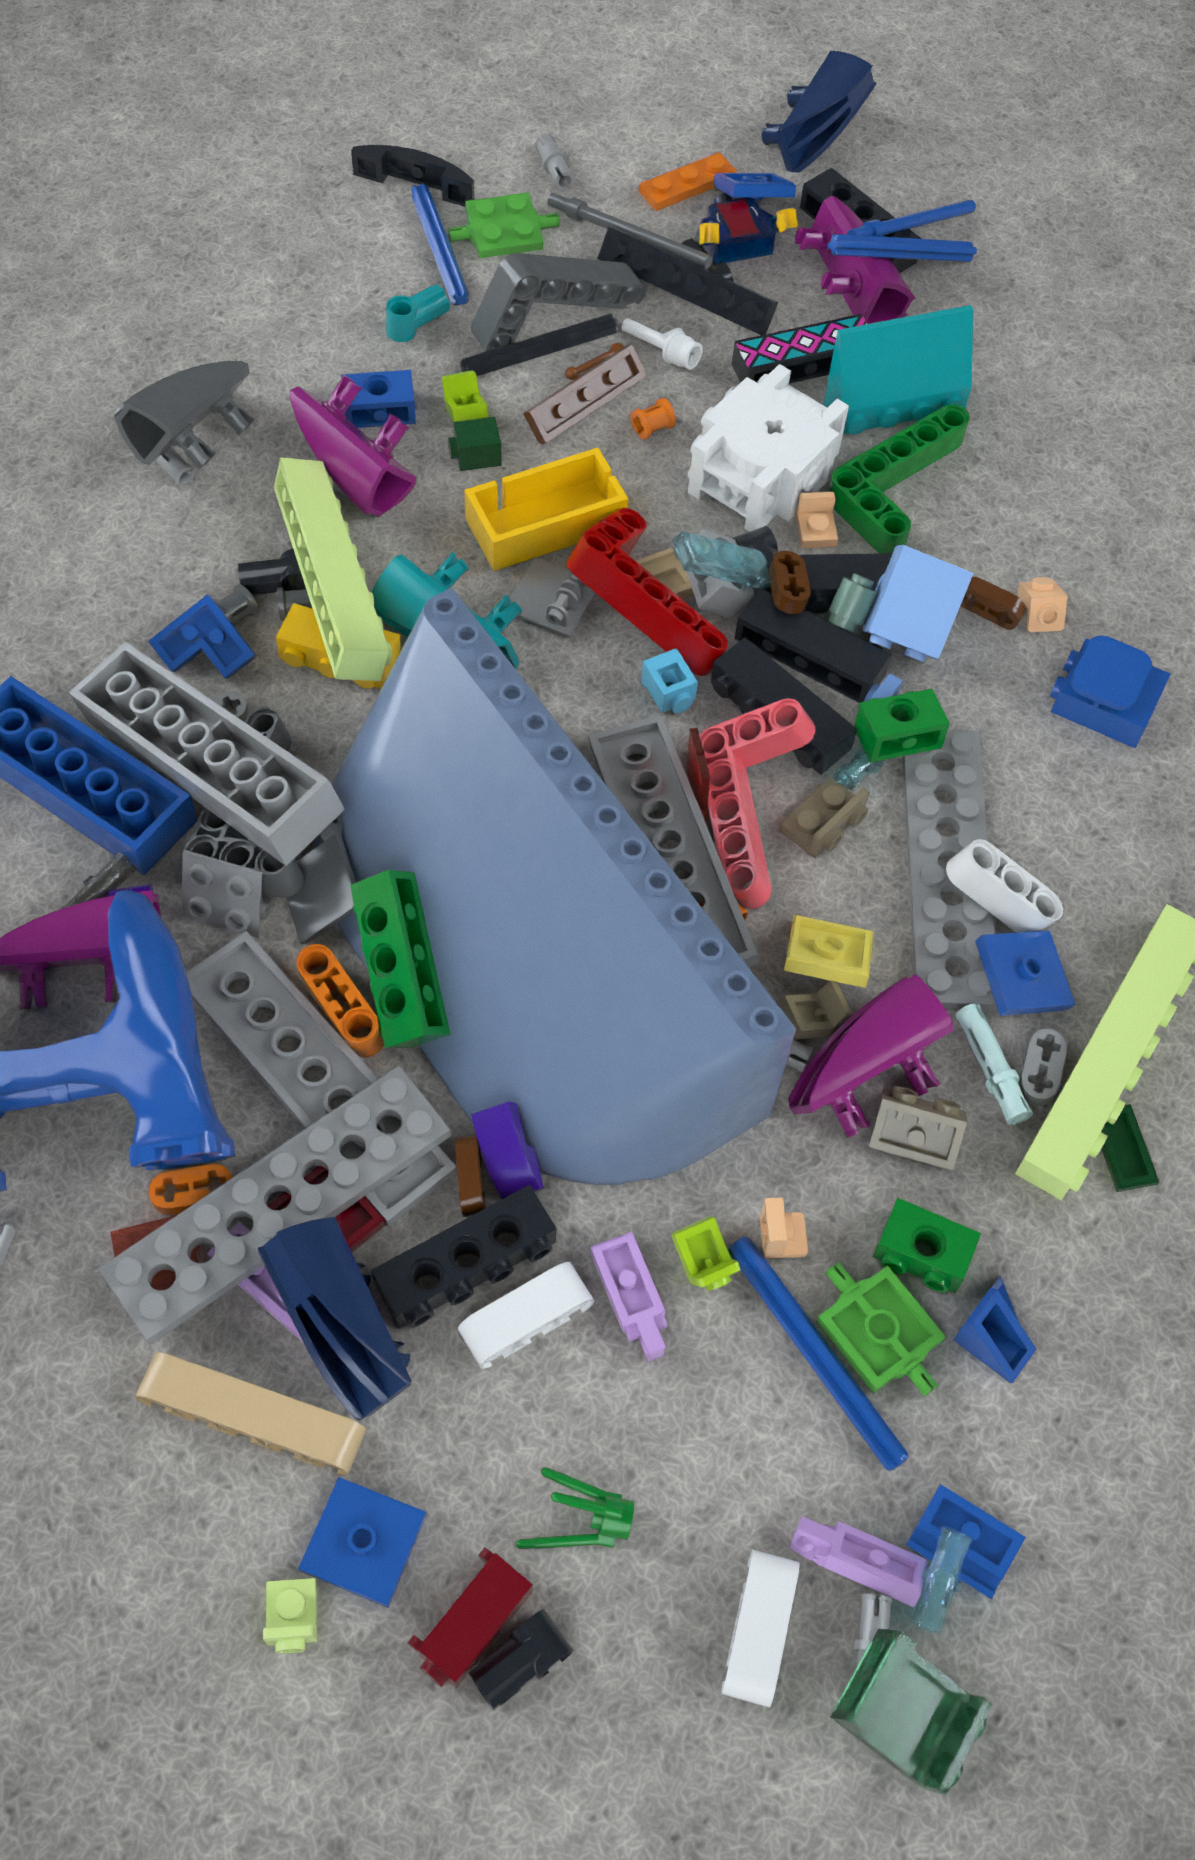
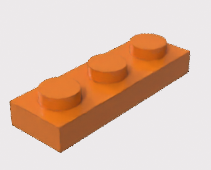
(684, 181)

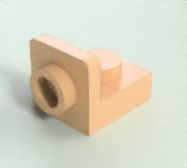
(816, 520)
(781, 1232)

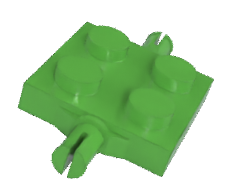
(503, 225)
(880, 1329)

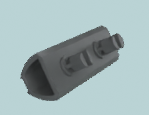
(174, 405)

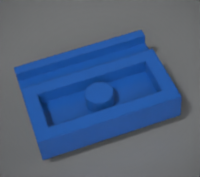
(992, 1541)

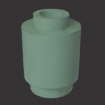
(852, 602)

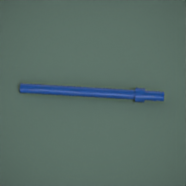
(879, 228)

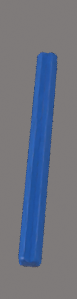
(901, 248)
(819, 1354)

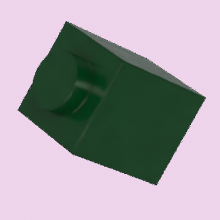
(476, 444)

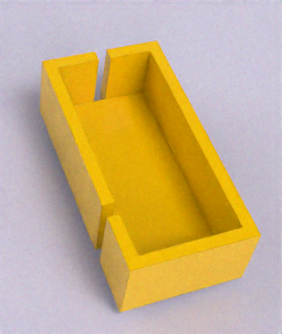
(542, 508)

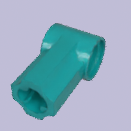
(408, 313)

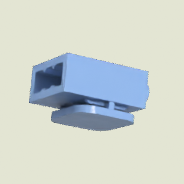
(916, 603)

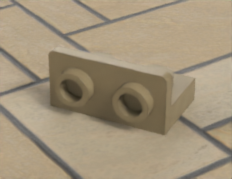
(824, 817)
(919, 1127)

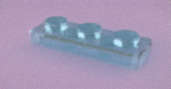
(721, 559)

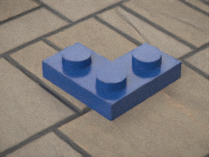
(207, 630)

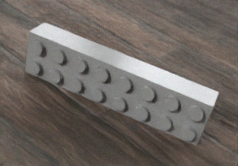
(208, 753)

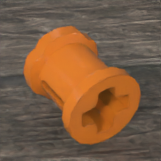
(653, 418)

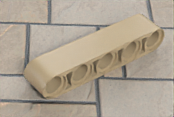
(251, 1410)

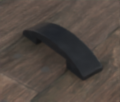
(412, 165)

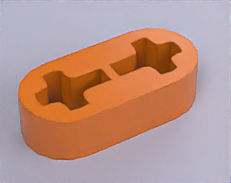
(185, 1179)

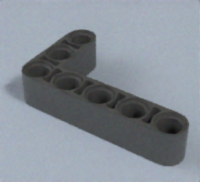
(551, 280)
(223, 842)

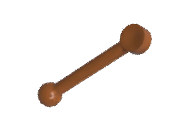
(572, 373)

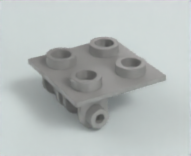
(552, 597)
(222, 893)

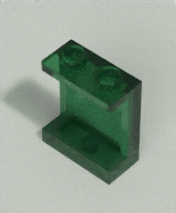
(911, 1712)

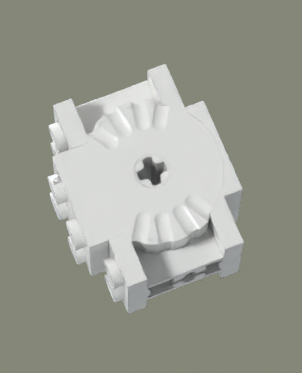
(765, 448)

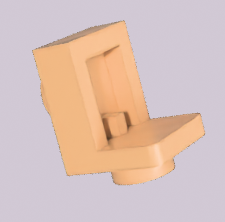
(1045, 604)

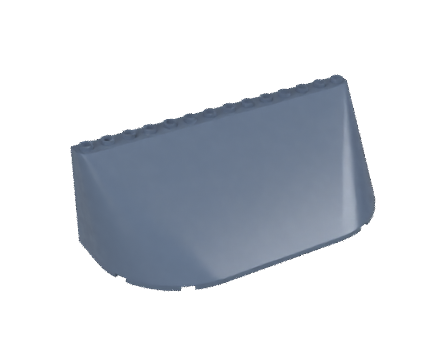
(552, 922)

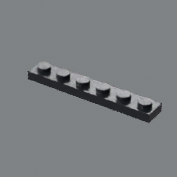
(689, 281)

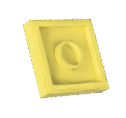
(829, 951)

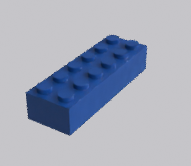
(88, 779)

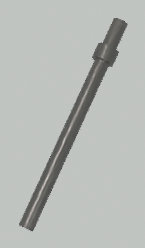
(580, 211)

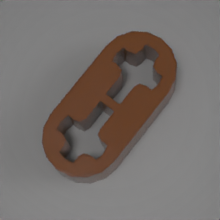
(796, 582)
(993, 603)
(470, 1175)

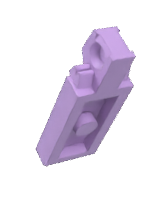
(631, 1292)
(861, 1558)

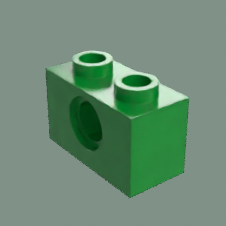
(901, 725)
(949, 1240)

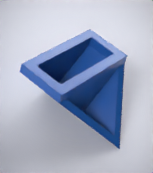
(996, 1335)

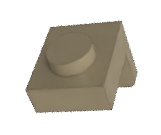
(818, 1012)

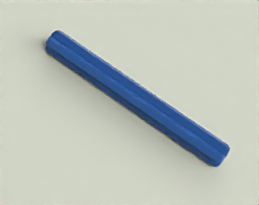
(440, 245)

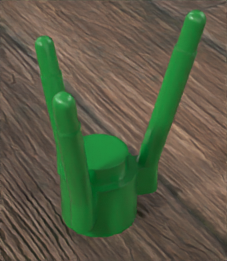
(609, 1515)

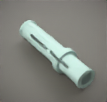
(1000, 1077)

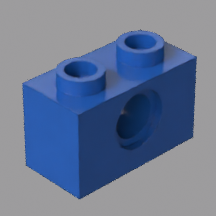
(380, 396)

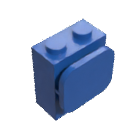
(1109, 689)

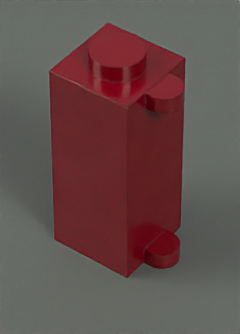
(472, 1621)

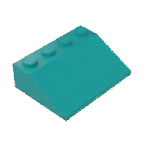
(902, 368)

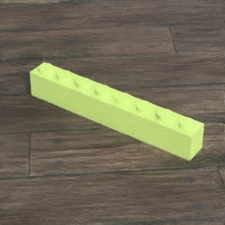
(331, 571)
(1112, 1057)

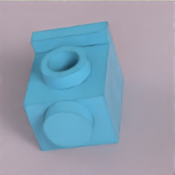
(669, 681)

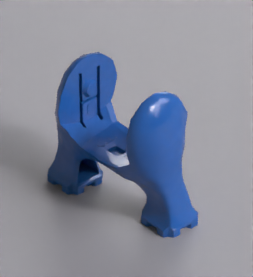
(141, 1051)

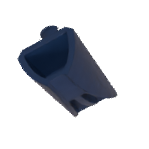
(821, 109)
(336, 1315)

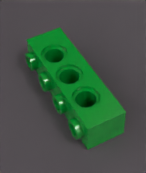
(399, 959)

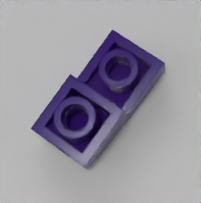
(505, 1151)

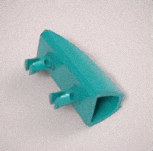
(406, 589)

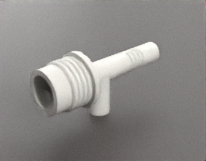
(676, 346)

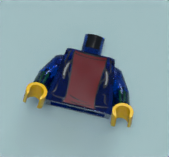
(741, 229)

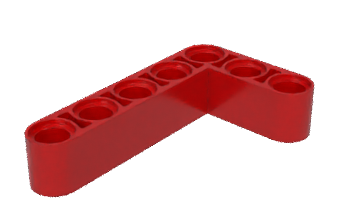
(606, 568)

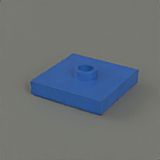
(754, 185)
(1024, 972)
(362, 1542)

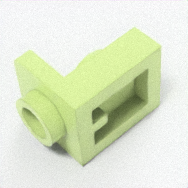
(291, 1614)

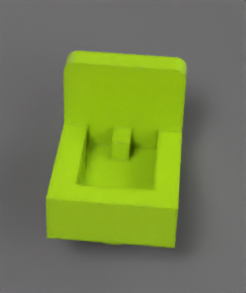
(463, 397)
(704, 1254)

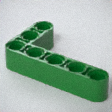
(863, 479)

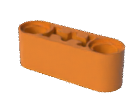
(334, 978)

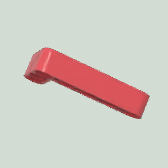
(728, 752)

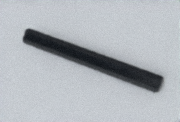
(540, 345)

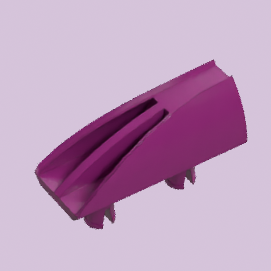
(867, 283)
(354, 461)
(61, 939)
(879, 1035)

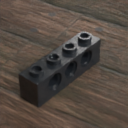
(834, 184)
(517, 1214)

